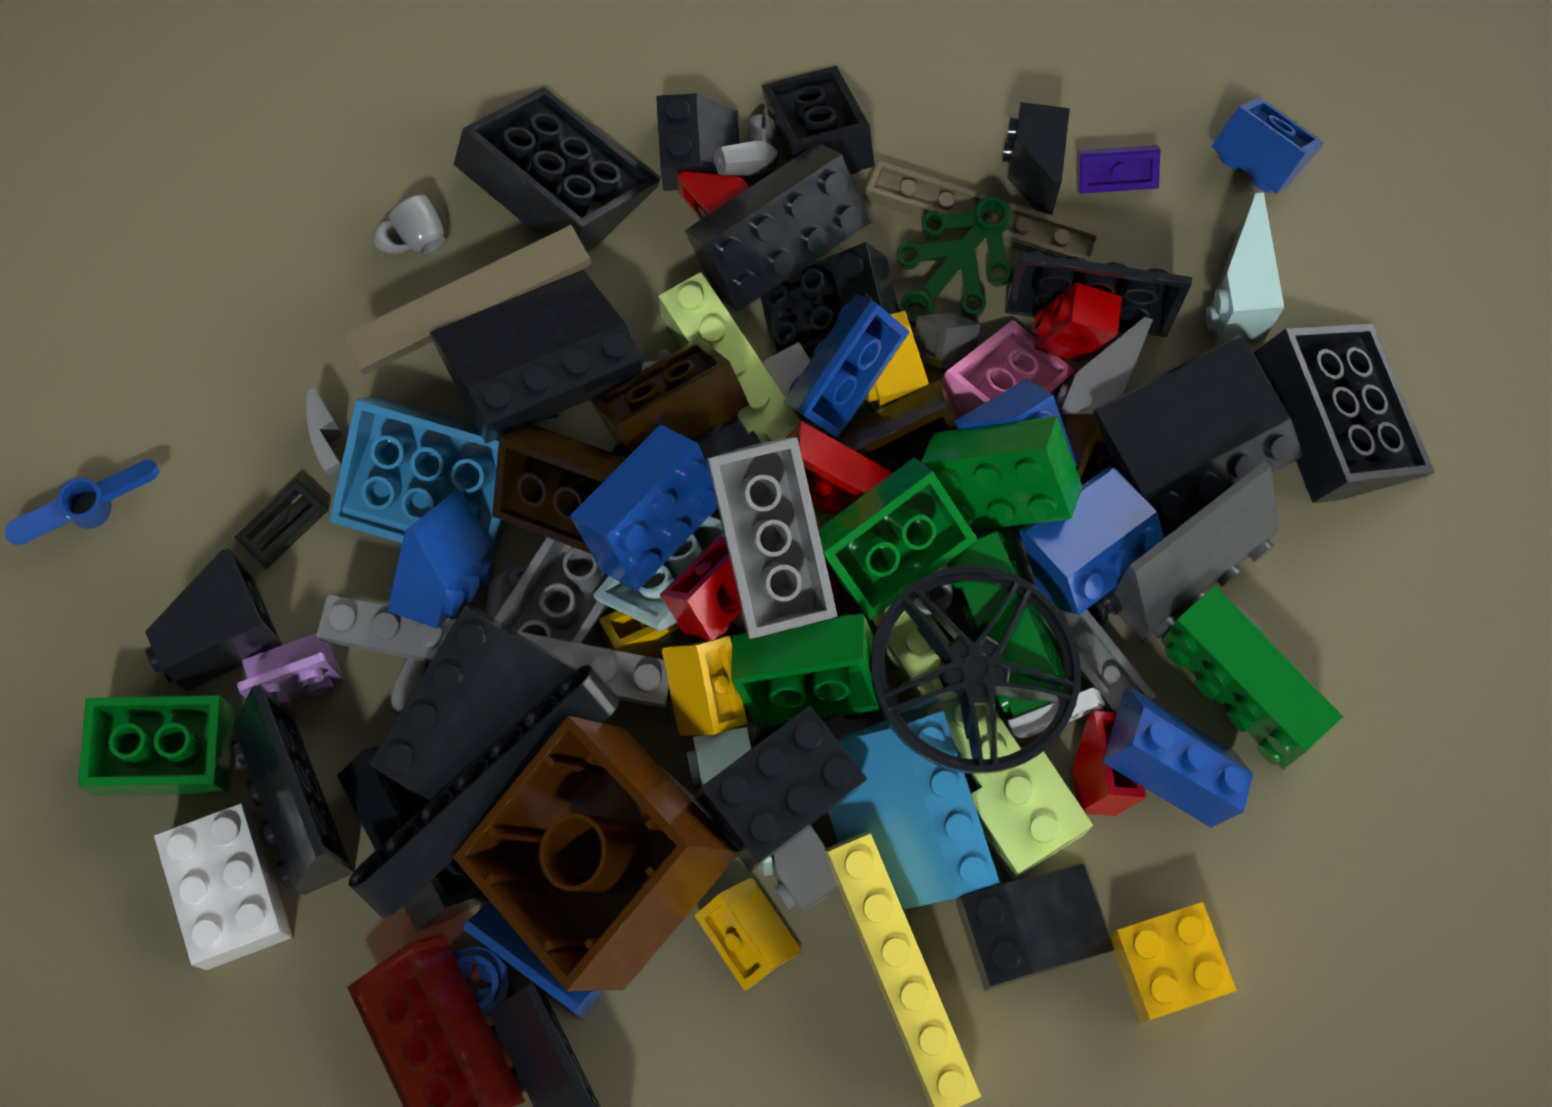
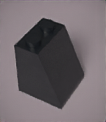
(211, 625)

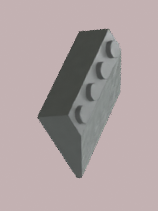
(1200, 555)

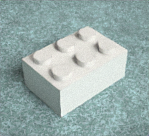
(223, 887)

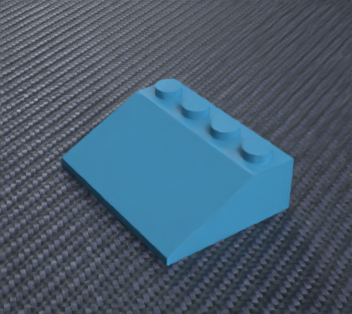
(406, 463)
(916, 813)

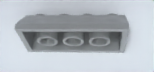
(772, 537)

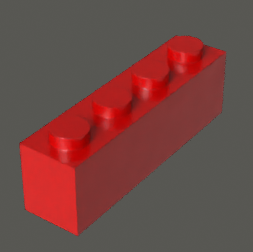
(834, 471)

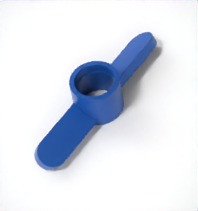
(62, 509)

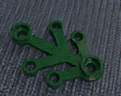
(959, 255)

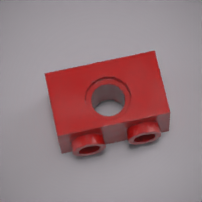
(1077, 322)
(705, 594)

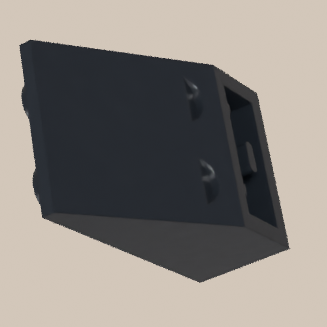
(810, 301)

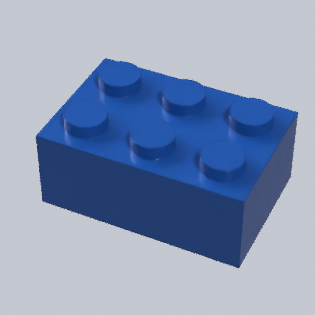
(647, 507)

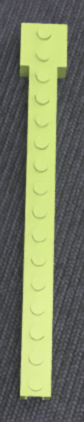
(1021, 810)

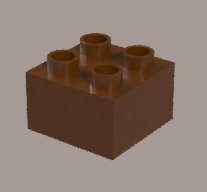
(595, 856)

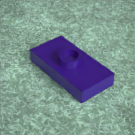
(1118, 169)

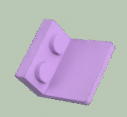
(293, 670)

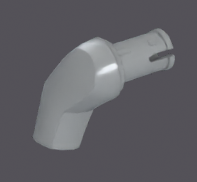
(751, 157)

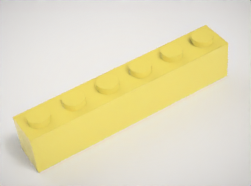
(901, 972)

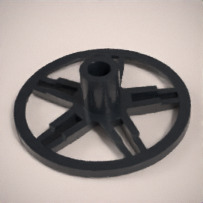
(975, 669)

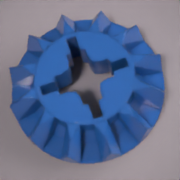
(490, 970)

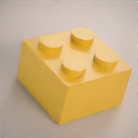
(1172, 962)

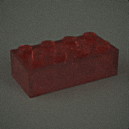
(432, 1031)

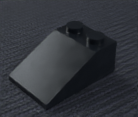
(822, 111)
(1033, 926)

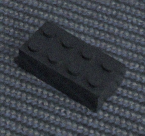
(778, 226)

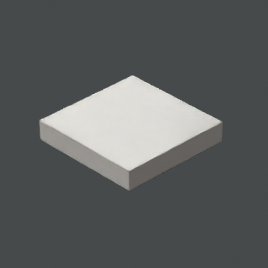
(1038, 720)

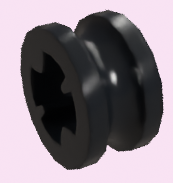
(1106, 605)

